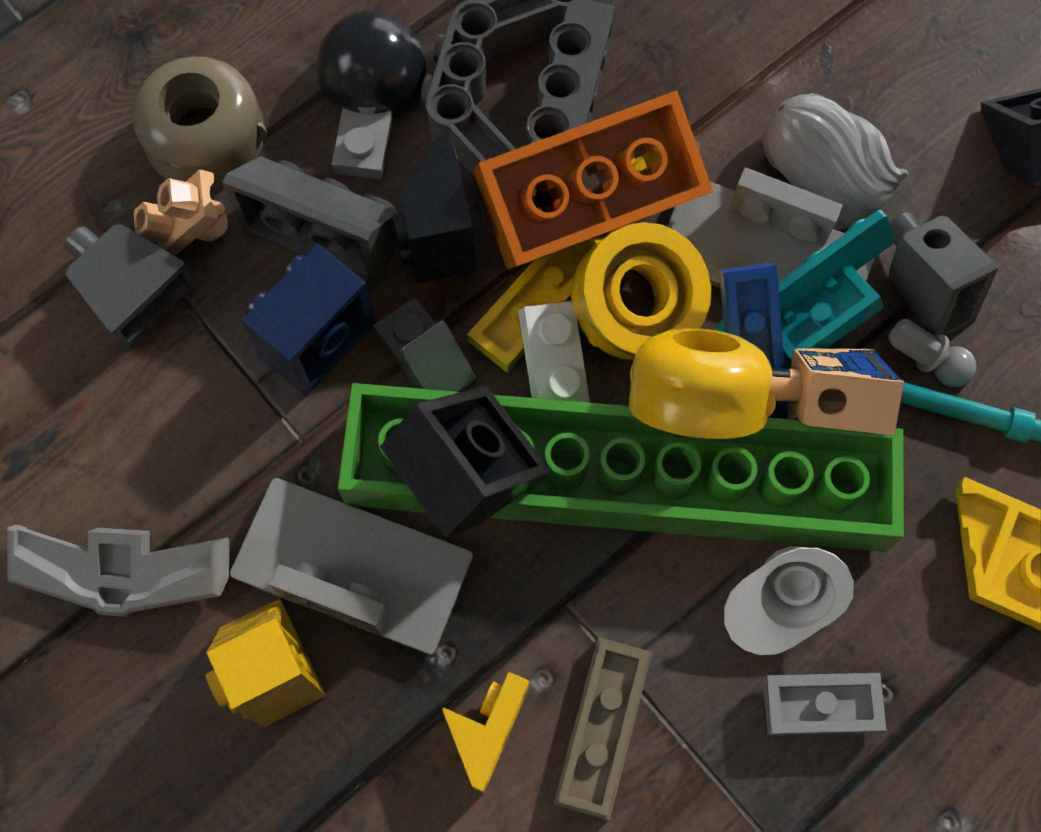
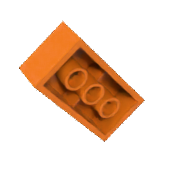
(603, 147)

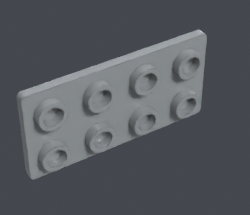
(758, 225)
(352, 566)

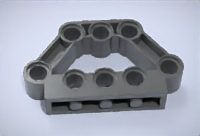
(503, 26)

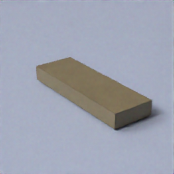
(603, 729)

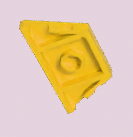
(1001, 551)

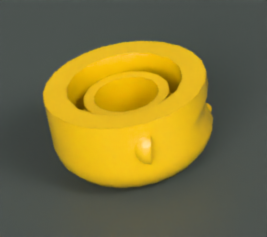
(669, 265)
(701, 384)

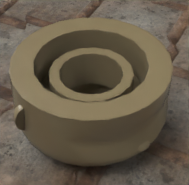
(216, 145)

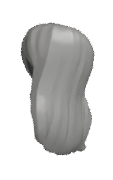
(832, 155)

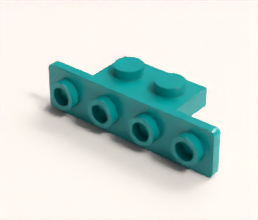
(826, 293)

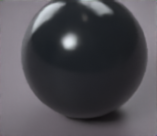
(371, 63)

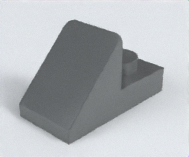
(425, 349)

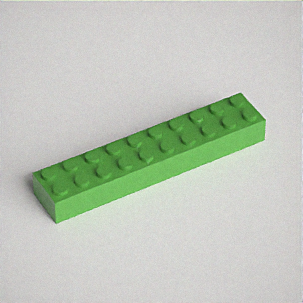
(622, 474)

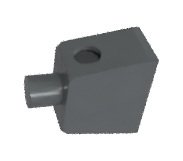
(939, 273)
(126, 280)

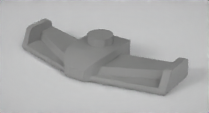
(116, 569)

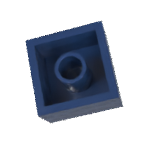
(309, 318)

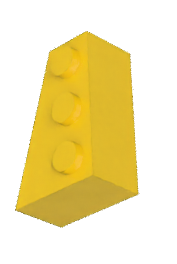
(262, 666)

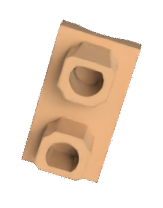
(182, 214)

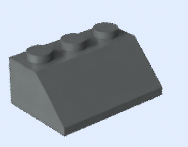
(301, 211)

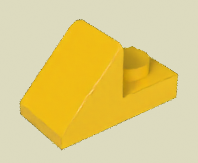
(480, 744)

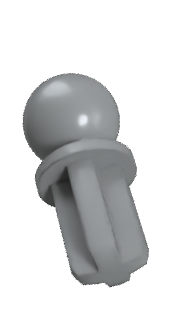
(951, 365)

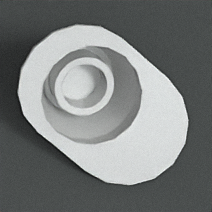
(788, 600)

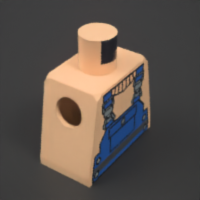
(841, 389)

